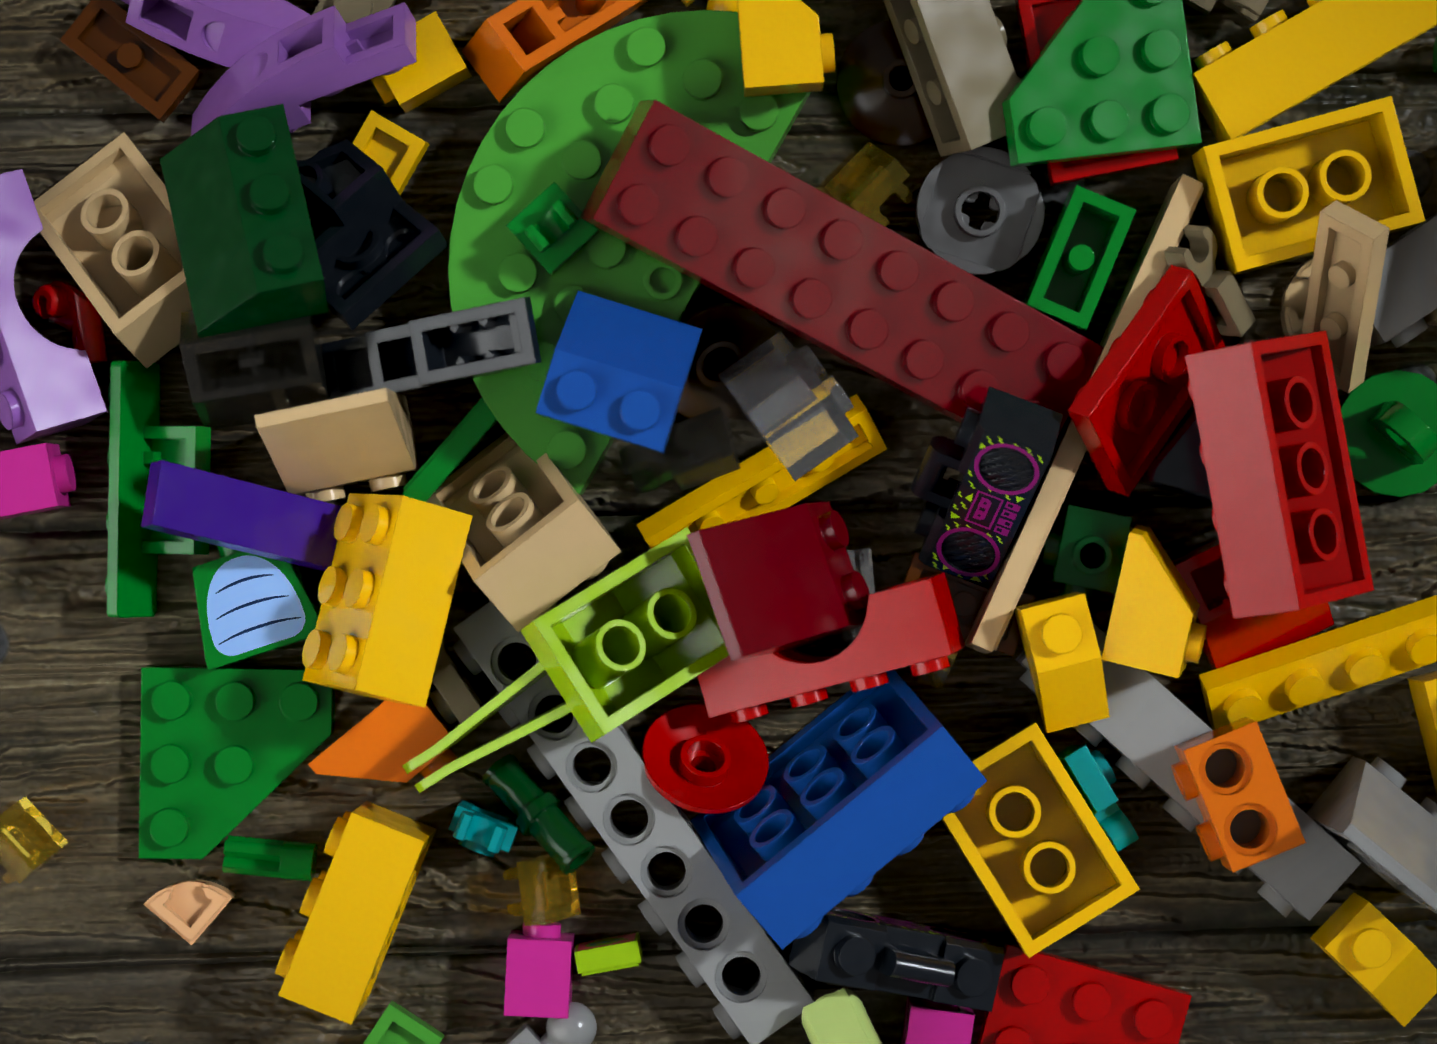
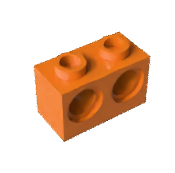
(1251, 787)

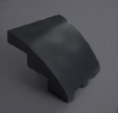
(362, 231)

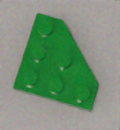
(1106, 86)
(219, 749)

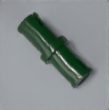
(538, 814)

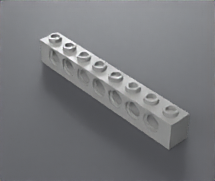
(750, 1010)

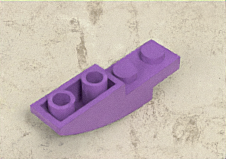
(213, 28)
(310, 62)

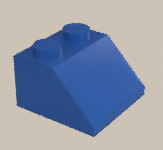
(619, 371)

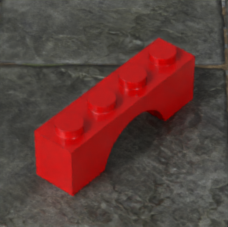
(902, 628)

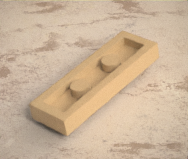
(1346, 288)

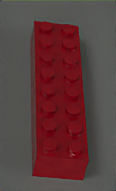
(829, 271)

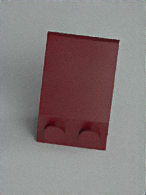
(780, 579)

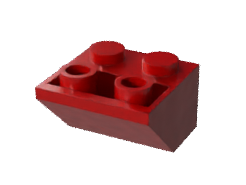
(1240, 638)

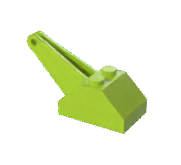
(608, 651)

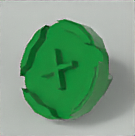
(1392, 433)

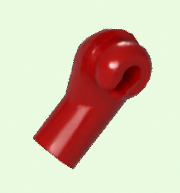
(75, 313)

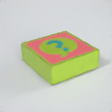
(608, 954)

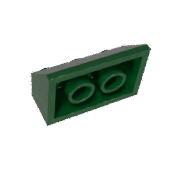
(243, 224)

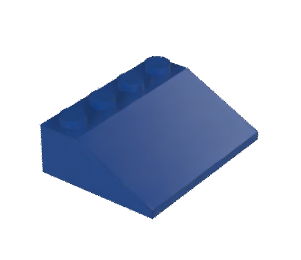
(839, 807)

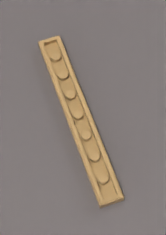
(1069, 447)

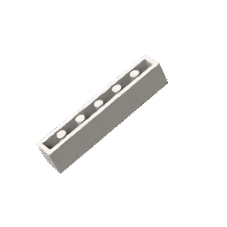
(1146, 727)

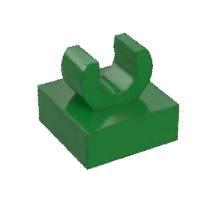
(552, 228)

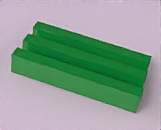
(451, 452)

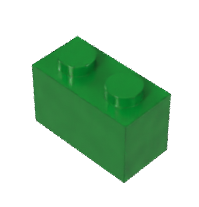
(1079, 258)

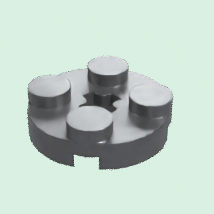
(1011, 194)

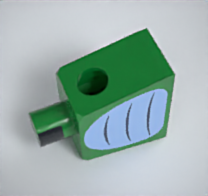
(251, 606)

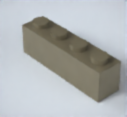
(957, 68)

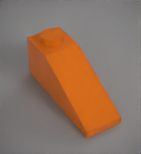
(533, 33)

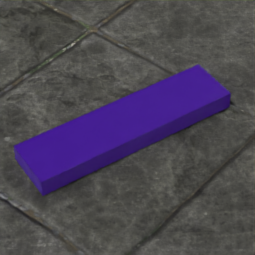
(239, 515)

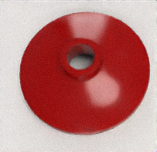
(692, 740)

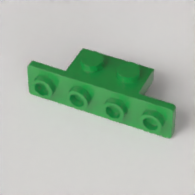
(133, 445)

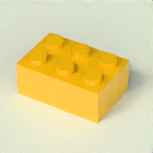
(1273, 183)
(386, 597)
(1037, 844)
(353, 910)

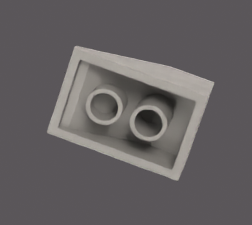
(1383, 827)

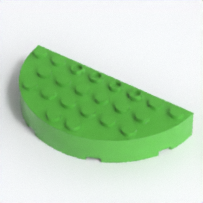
(565, 133)

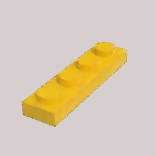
(762, 485)
(1323, 665)

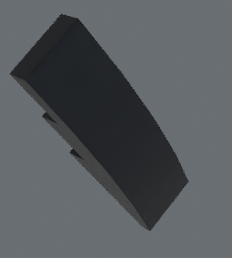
(435, 350)

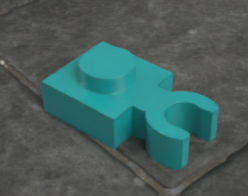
(1093, 780)
(482, 829)

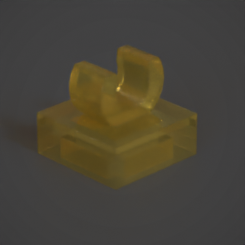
(869, 181)
(26, 841)
(544, 891)

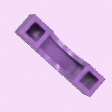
(40, 382)

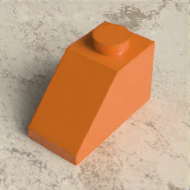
(386, 742)

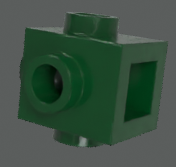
(1062, 549)

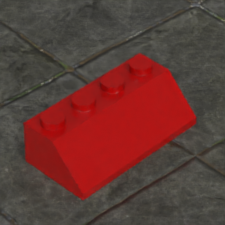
(1279, 474)

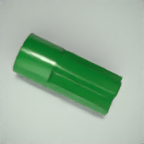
(270, 858)

